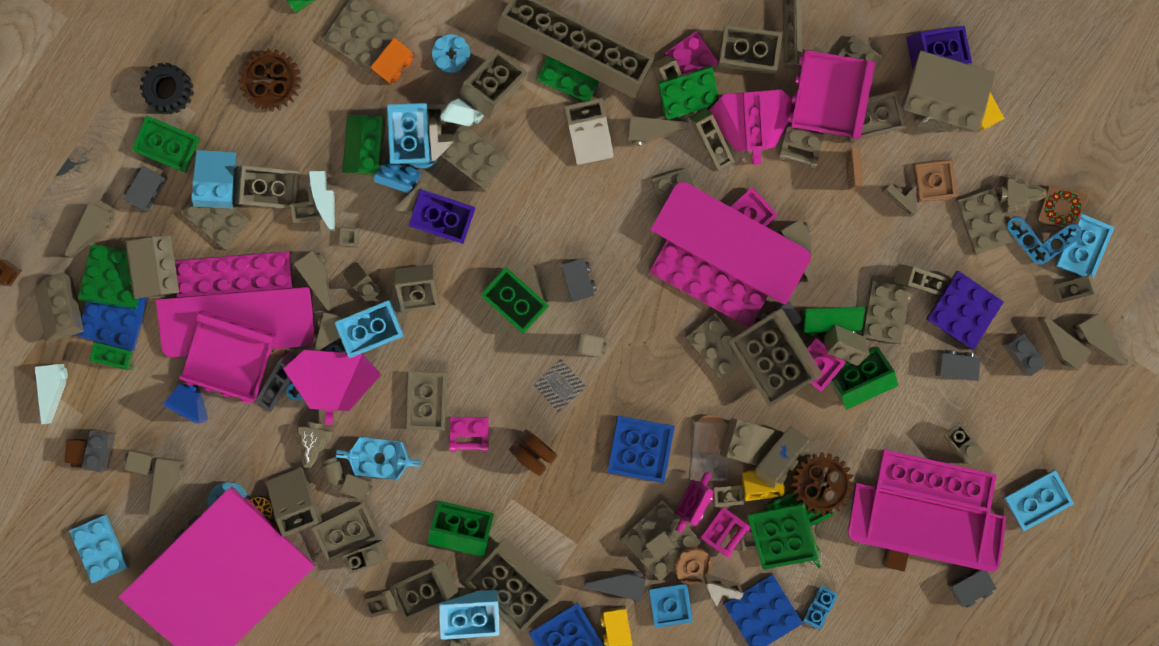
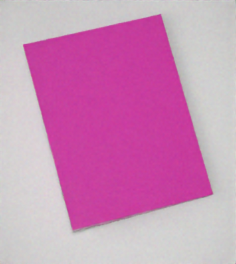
(218, 576)

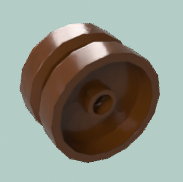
(531, 454)

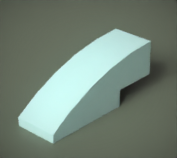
(323, 198)

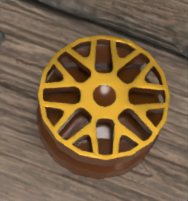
(264, 505)

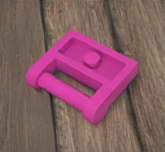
(469, 428)
(721, 527)

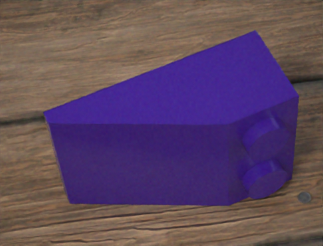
(946, 42)
(441, 216)

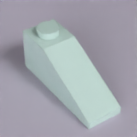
(461, 113)
(50, 386)

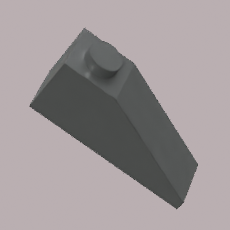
(276, 384)
(622, 584)

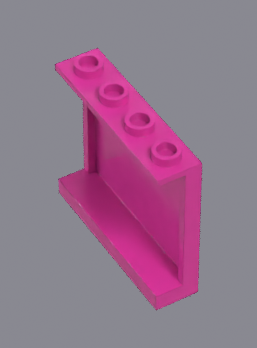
(832, 94)
(228, 357)

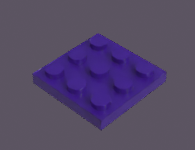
(964, 310)

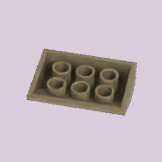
(948, 91)
(775, 357)
(520, 585)

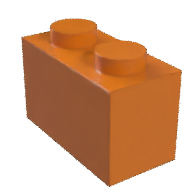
(392, 61)

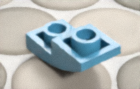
(819, 607)

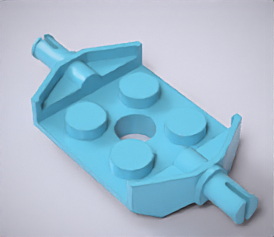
(363, 458)

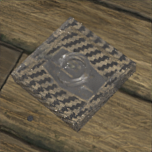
(559, 385)

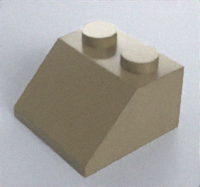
(416, 288)

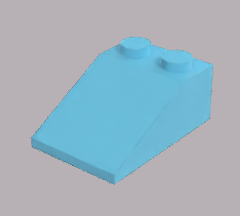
(409, 133)
(214, 179)
(369, 329)
(470, 616)

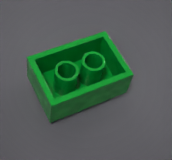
(514, 300)

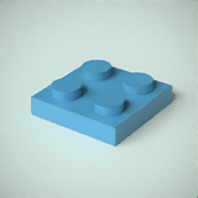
(397, 177)
(670, 605)

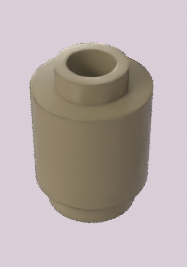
(332, 471)

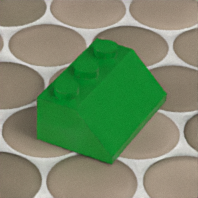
(363, 144)
(825, 318)
(867, 380)
(460, 528)

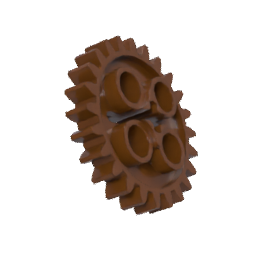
(270, 63)
(839, 487)

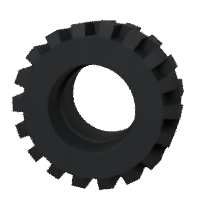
(154, 79)

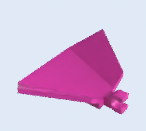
(753, 119)
(331, 379)

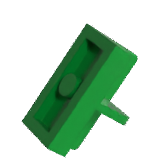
(111, 356)

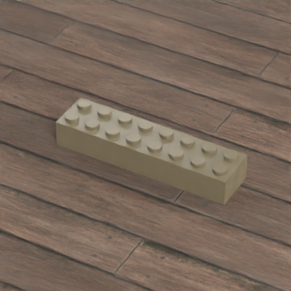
(576, 44)

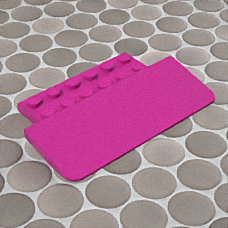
(724, 255)
(239, 288)
(929, 512)

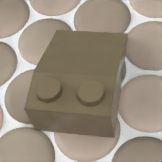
(265, 187)
(748, 441)
(424, 591)

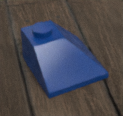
(188, 403)

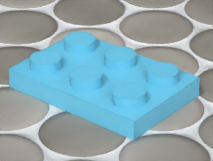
(1086, 253)
(1038, 500)
(99, 549)

